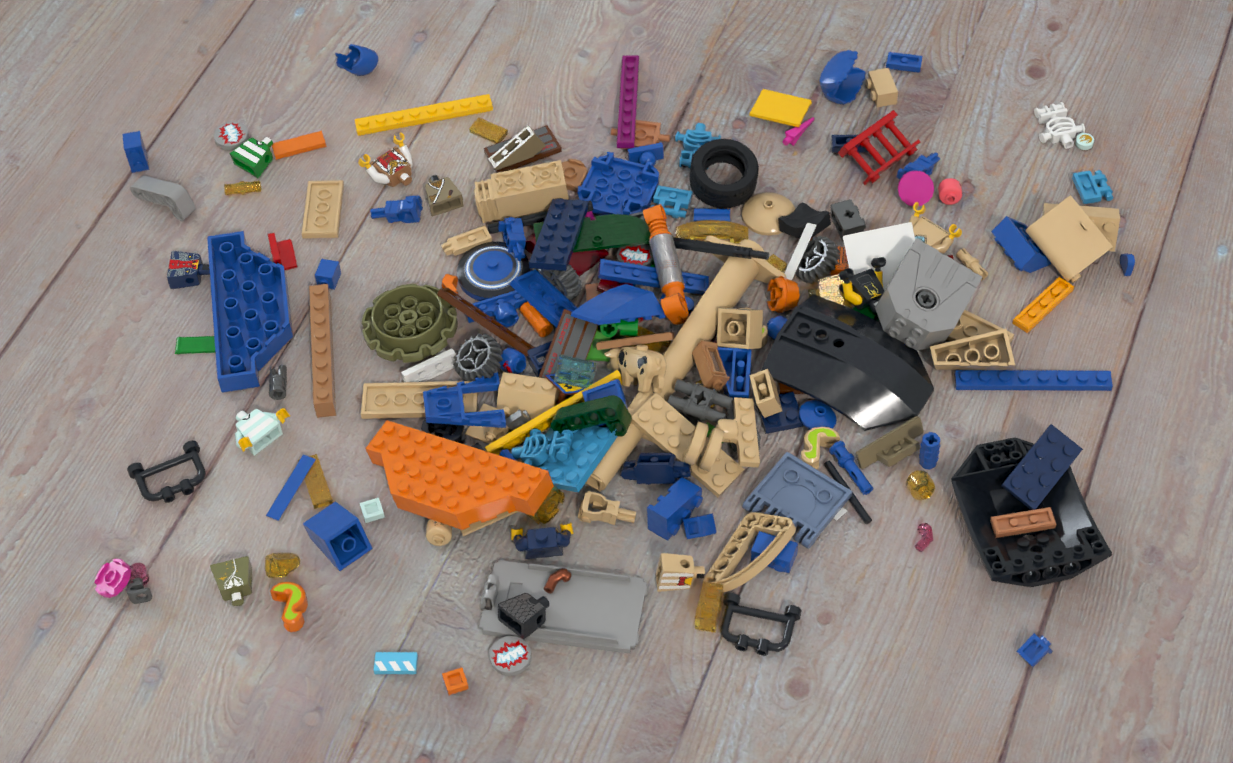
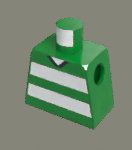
(253, 156)

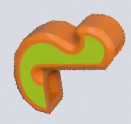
(295, 605)

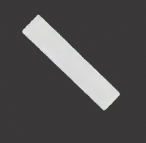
(799, 251)

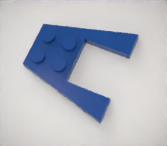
(447, 407)

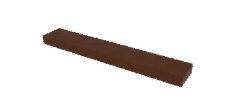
(485, 320)

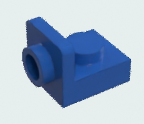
(1035, 649)

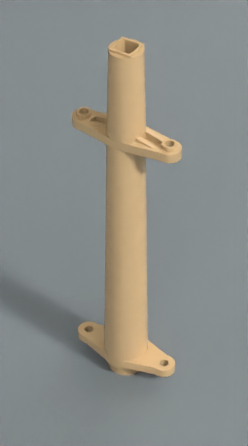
(701, 325)

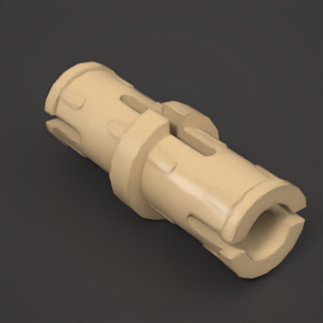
(971, 263)

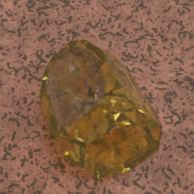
(281, 564)

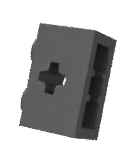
(846, 218)

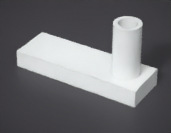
(426, 370)

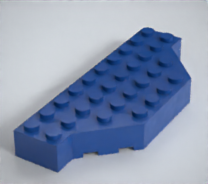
(247, 309)

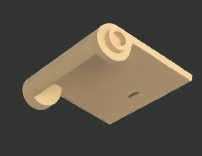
(1066, 241)

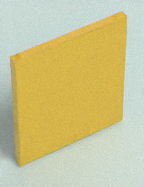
(780, 108)

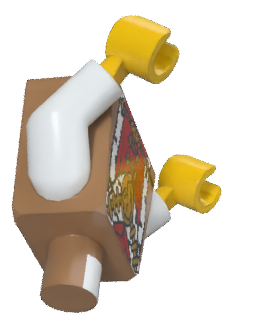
(392, 166)

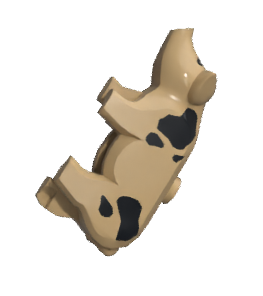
(638, 366)

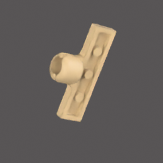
(742, 432)

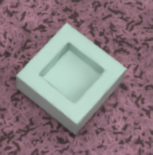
(372, 510)

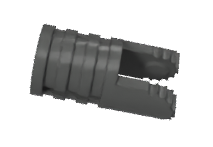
(278, 382)

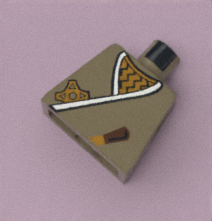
(442, 195)

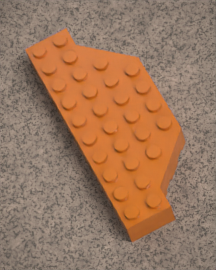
(454, 479)

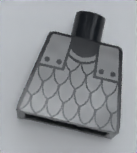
(523, 614)

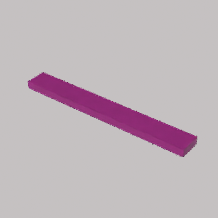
(628, 101)

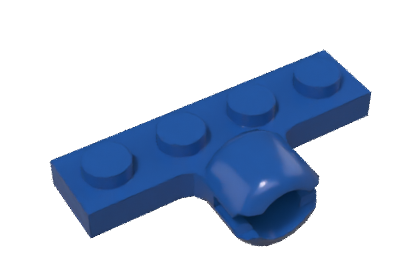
(502, 308)

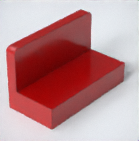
(282, 252)

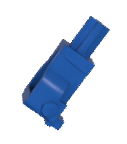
(923, 164)
(400, 210)
(513, 236)

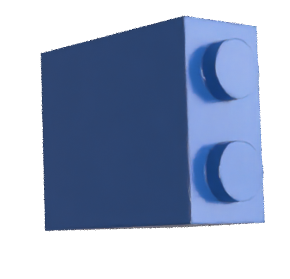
(338, 535)

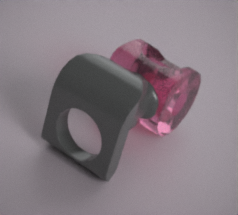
(138, 578)

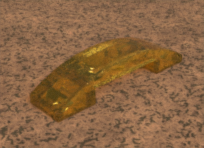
(715, 228)

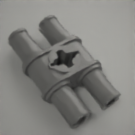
(696, 395)

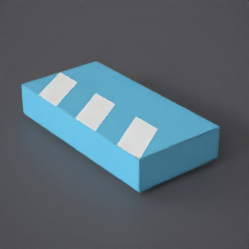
(395, 662)

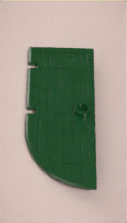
(608, 232)

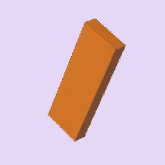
(298, 145)

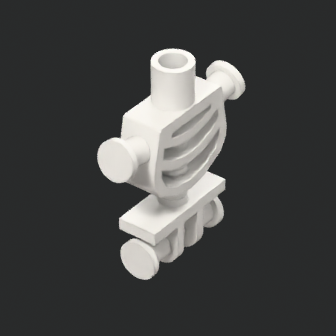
(1058, 126)

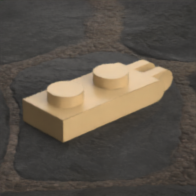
(466, 241)

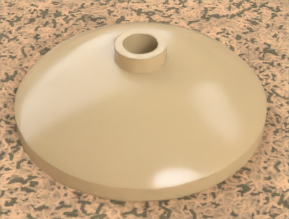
(763, 210)

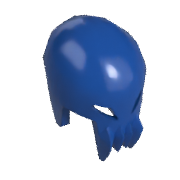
(360, 62)

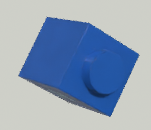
(328, 273)

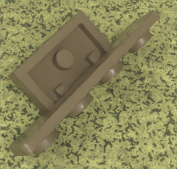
(893, 445)

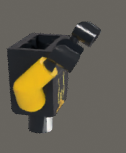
(865, 287)

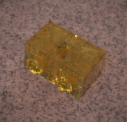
(709, 606)

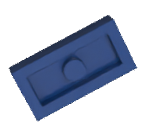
(904, 62)

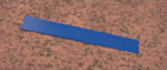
(290, 487)

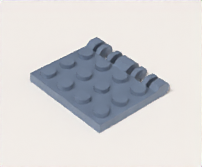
(800, 494)

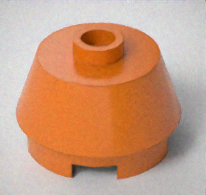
(783, 294)

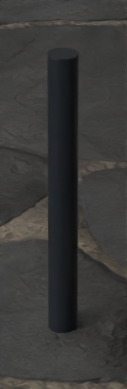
(853, 500)

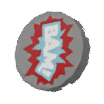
(231, 135)
(510, 655)

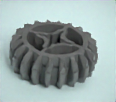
(818, 260)
(565, 281)
(475, 356)

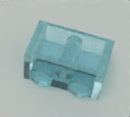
(574, 371)

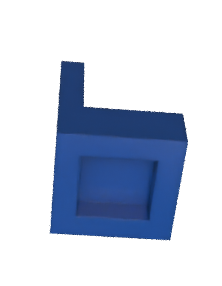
(699, 526)

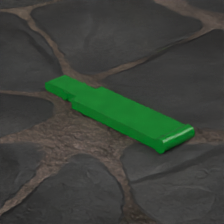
(192, 345)

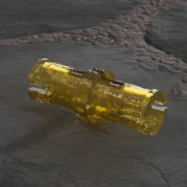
(242, 188)

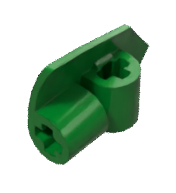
(626, 328)

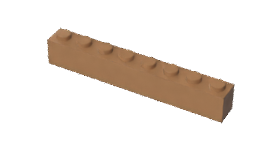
(322, 351)

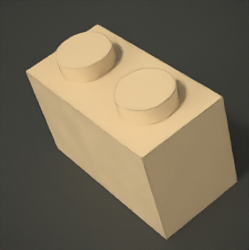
(882, 87)
(765, 393)

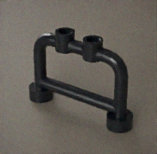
(167, 493)
(763, 646)

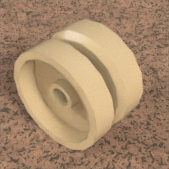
(706, 447)

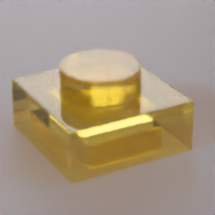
(777, 262)

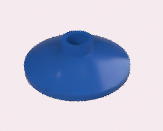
(817, 414)

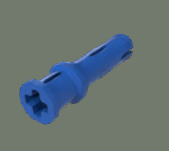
(846, 461)

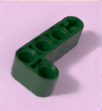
(594, 412)

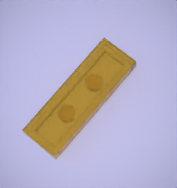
(317, 485)

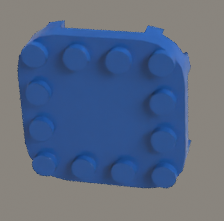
(619, 185)

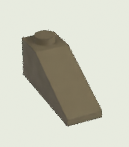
(519, 148)

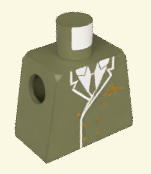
(233, 579)

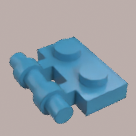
(1088, 189)
(673, 197)

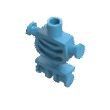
(692, 141)
(538, 449)

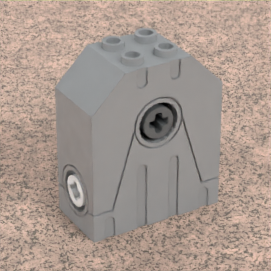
(925, 297)

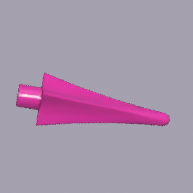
(794, 134)

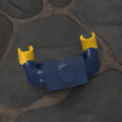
(542, 541)

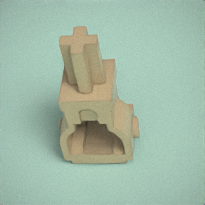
(609, 510)

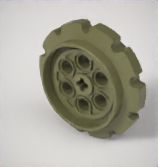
(409, 323)

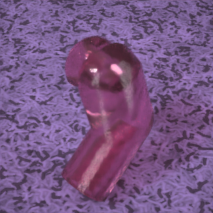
(927, 536)

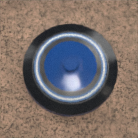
(489, 270)

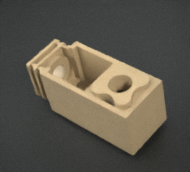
(520, 191)

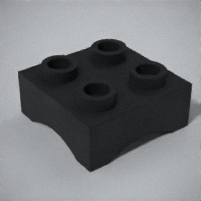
(796, 221)

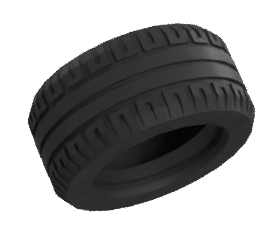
(728, 152)

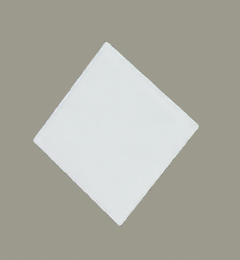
(885, 242)

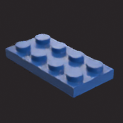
(542, 295)

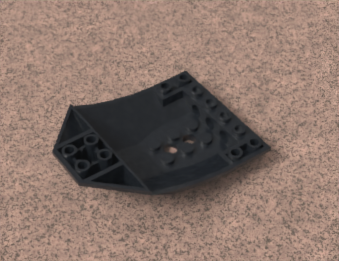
(867, 379)
(1064, 550)

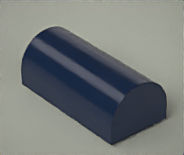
(839, 141)

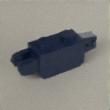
(655, 469)

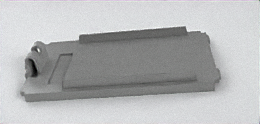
(584, 612)

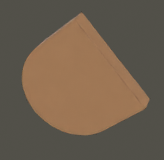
(574, 174)

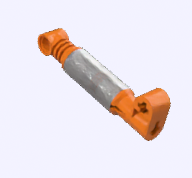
(666, 265)

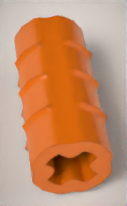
(536, 320)

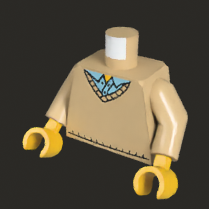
(931, 233)

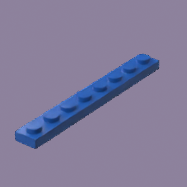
(1033, 380)

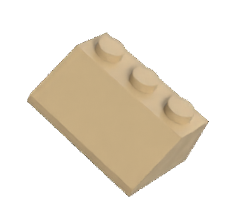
(526, 393)

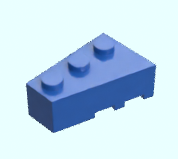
(737, 367)
(670, 511)

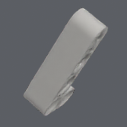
(166, 194)

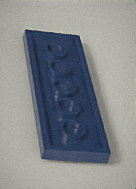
(559, 234)

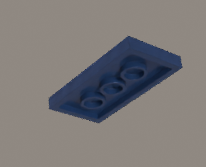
(1042, 467)

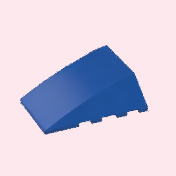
(620, 304)

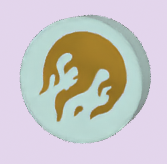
(1084, 141)

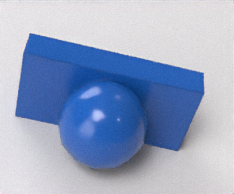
(646, 153)

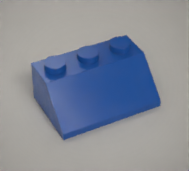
(1019, 245)

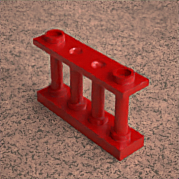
(876, 131)

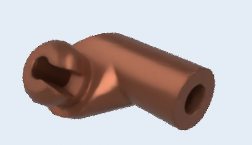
(555, 577)

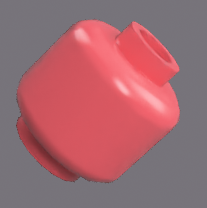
(950, 191)

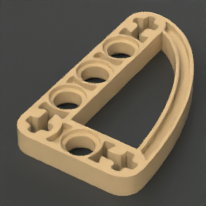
(751, 524)

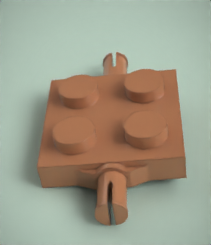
(646, 133)

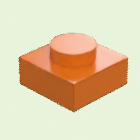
(455, 681)

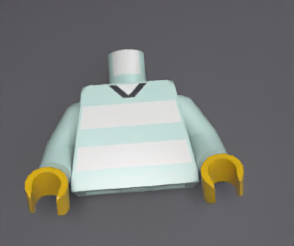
(258, 429)

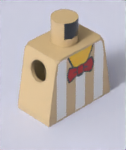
(676, 572)

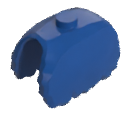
(840, 79)

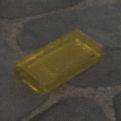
(488, 130)

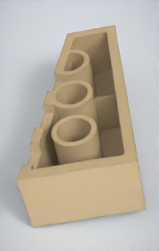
(977, 352)

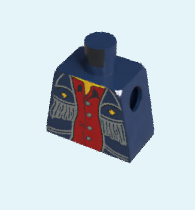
(186, 270)

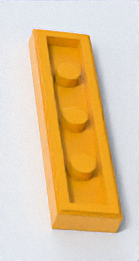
(1043, 304)

